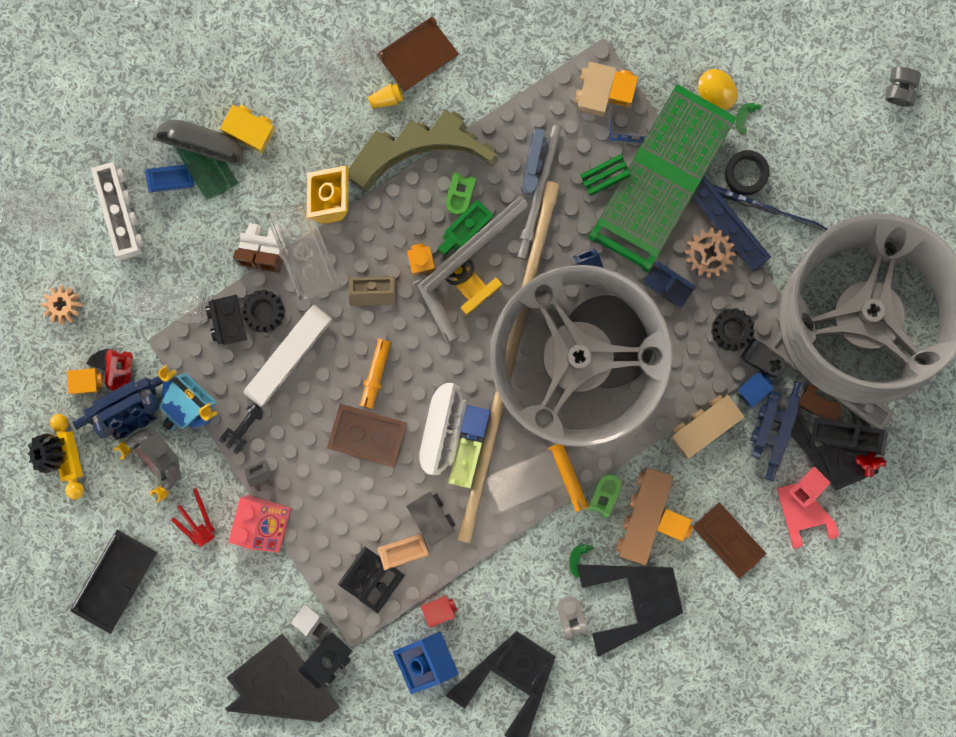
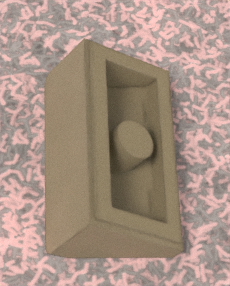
(371, 291)

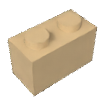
(596, 88)

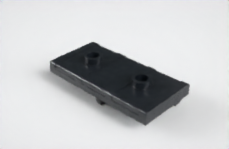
(113, 581)

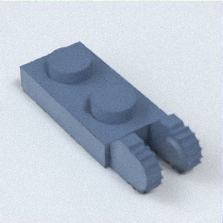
(533, 162)

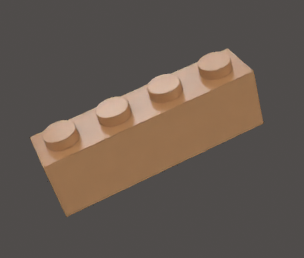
(645, 515)

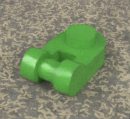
(457, 201)
(608, 487)

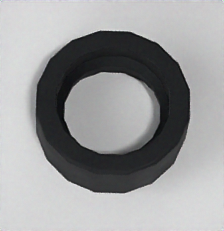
(747, 155)

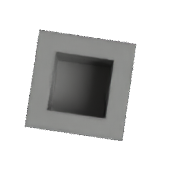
(312, 624)

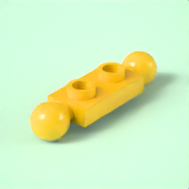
(71, 468)

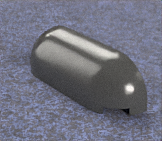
(200, 141)

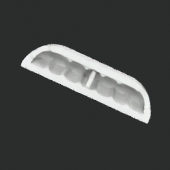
(442, 429)

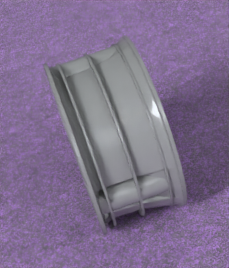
(852, 322)
(597, 353)

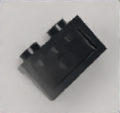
(226, 320)

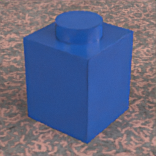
(755, 389)
(475, 422)

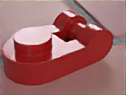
(115, 377)

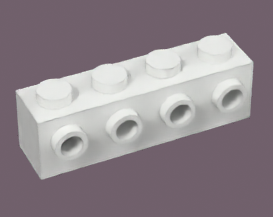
(116, 210)

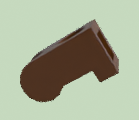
(819, 406)

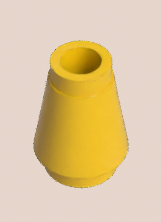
(387, 96)

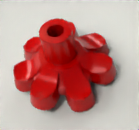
(870, 463)

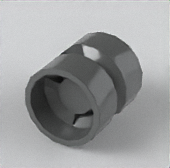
(903, 78)

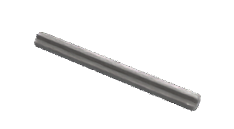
(474, 244)

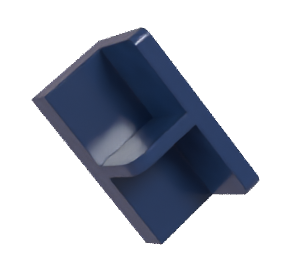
(669, 284)

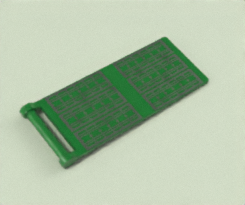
(663, 175)

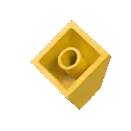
(327, 195)

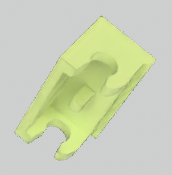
(465, 463)

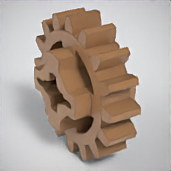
(699, 248)

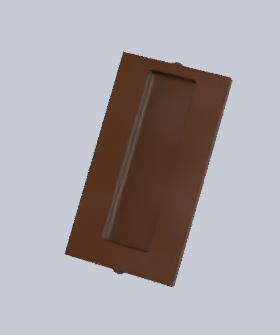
(729, 540)

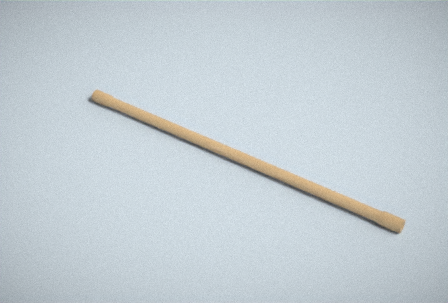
(468, 522)

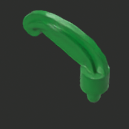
(742, 115)
(575, 557)

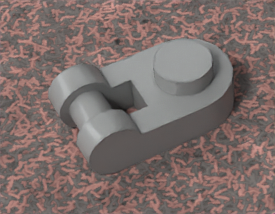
(569, 609)

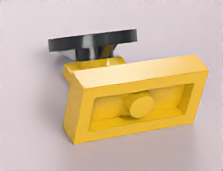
(472, 287)

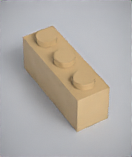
(706, 425)

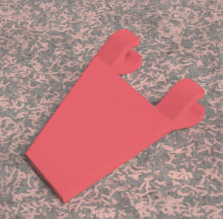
(802, 518)

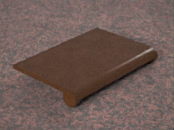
(417, 54)

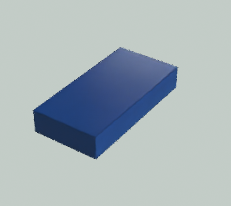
(168, 178)

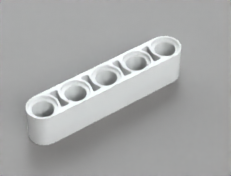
(287, 356)

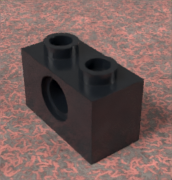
(313, 668)

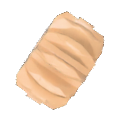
(56, 298)

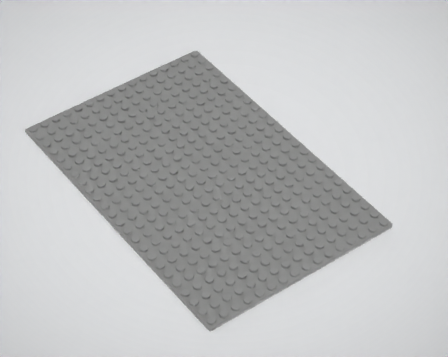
(355, 502)

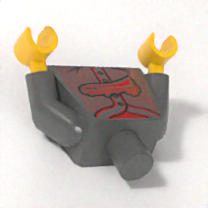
(156, 456)

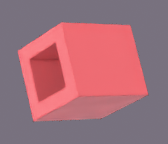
(809, 487)

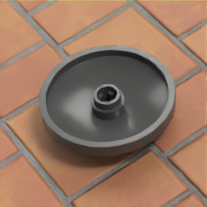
(622, 329)

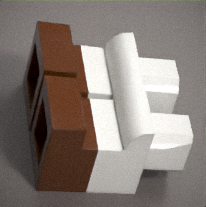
(258, 250)

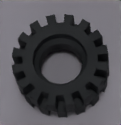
(249, 308)
(746, 325)

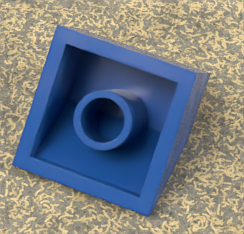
(425, 663)

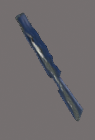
(725, 193)

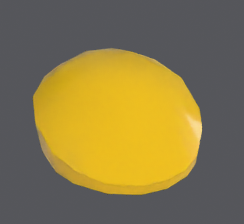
(717, 88)

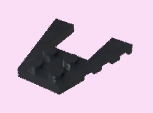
(834, 463)
(652, 595)
(519, 663)

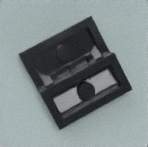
(370, 581)

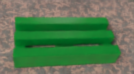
(602, 167)

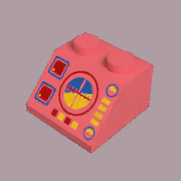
(259, 524)

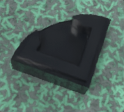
(98, 359)

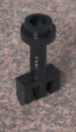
(254, 412)

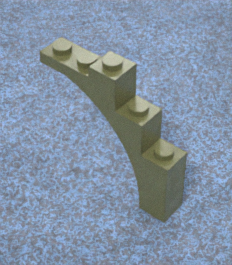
(383, 153)

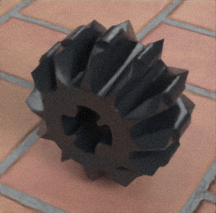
(46, 453)

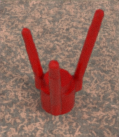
(200, 534)

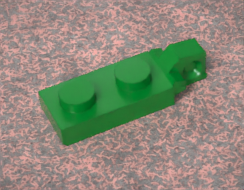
(465, 227)

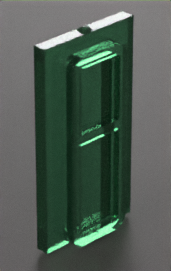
(209, 174)

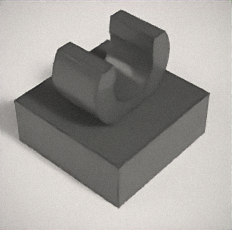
(257, 474)

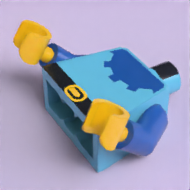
(184, 401)

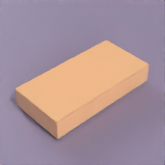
(403, 551)

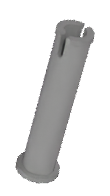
(438, 312)

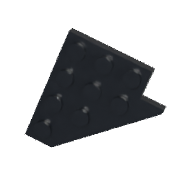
(276, 689)

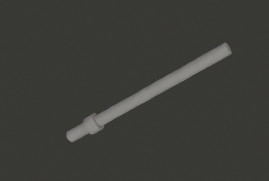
(527, 234)

